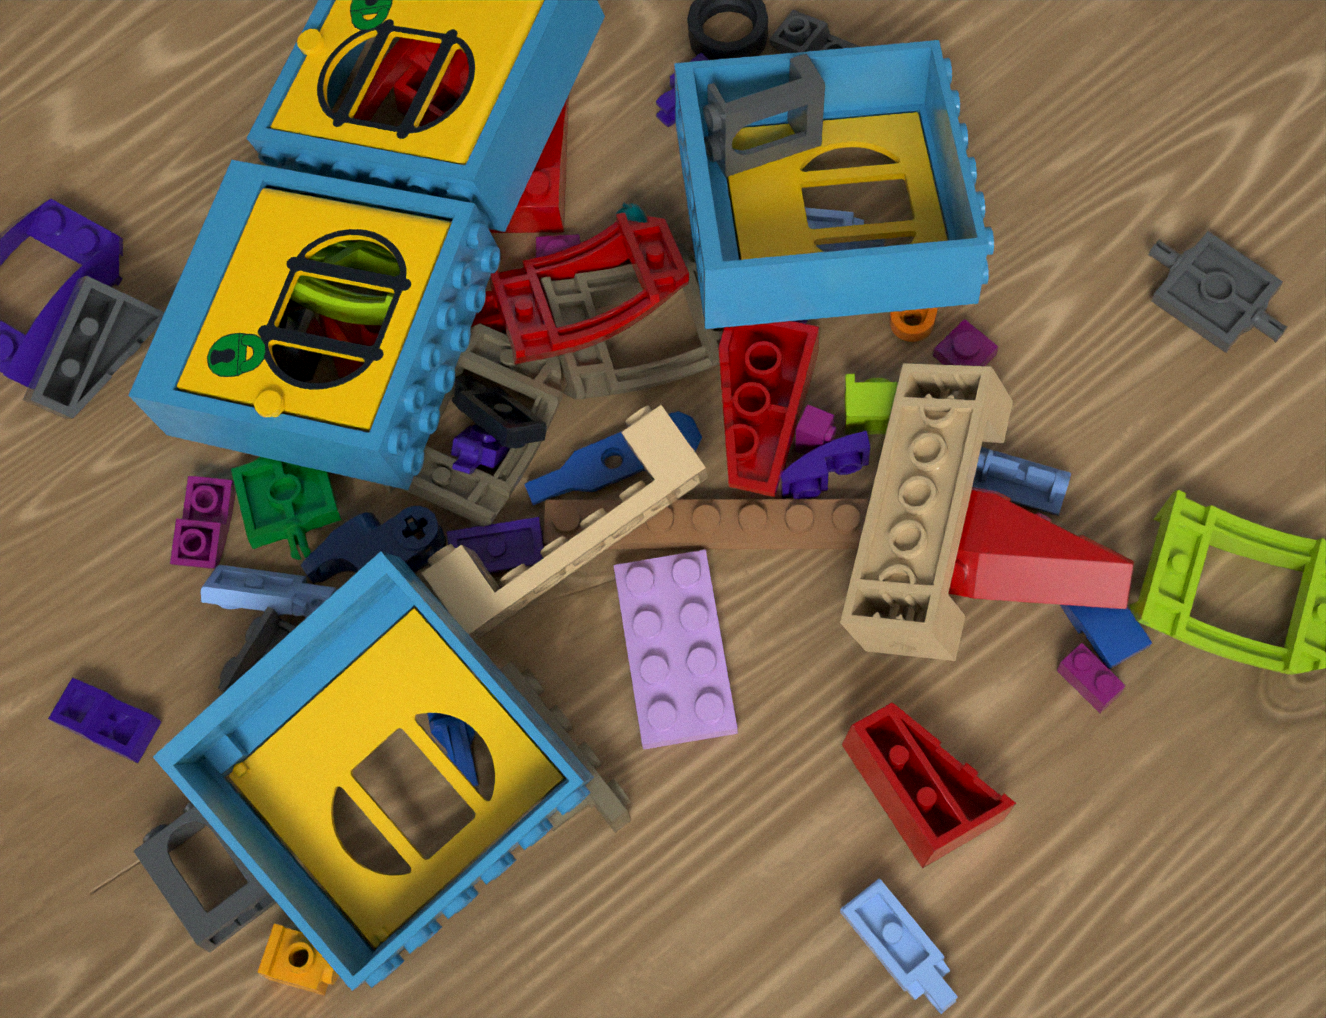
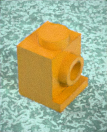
(280, 958)

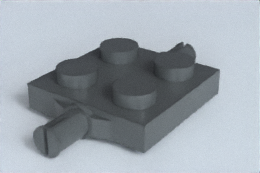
(1217, 291)

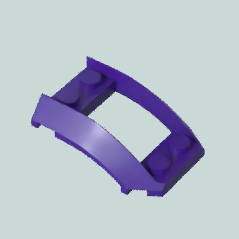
(76, 239)

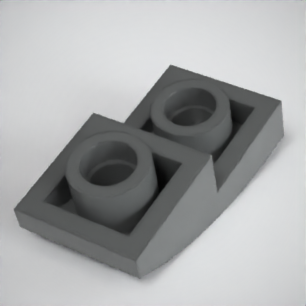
(805, 34)

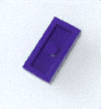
(503, 544)

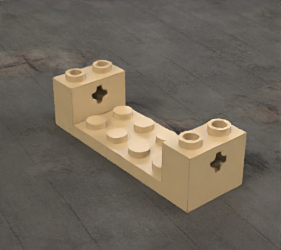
(919, 510)
(475, 596)

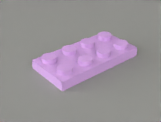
(675, 649)

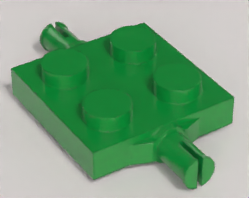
(283, 502)

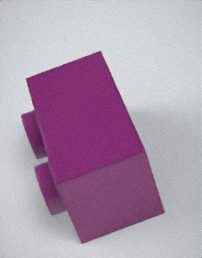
(814, 429)
(1090, 678)

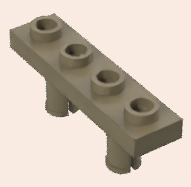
(607, 798)

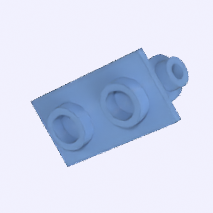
(1022, 480)

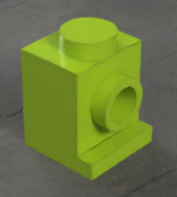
(868, 404)

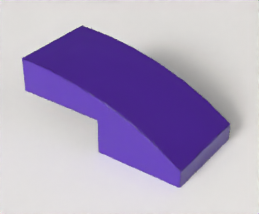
(105, 720)

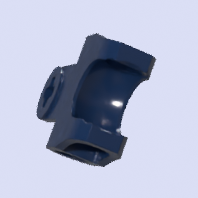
(363, 537)

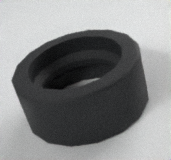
(748, 46)

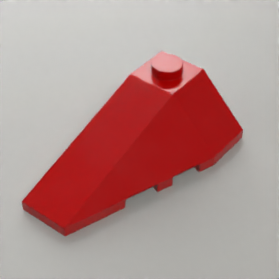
(543, 200)
(763, 394)
(1028, 559)

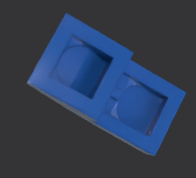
(1110, 631)

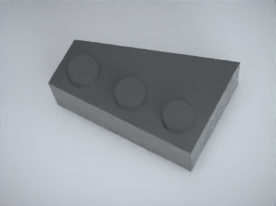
(88, 346)

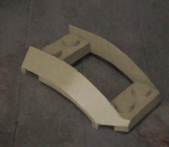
(590, 370)
(480, 494)

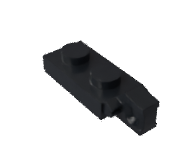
(498, 413)

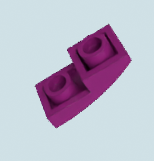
(204, 524)

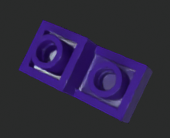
(809, 474)

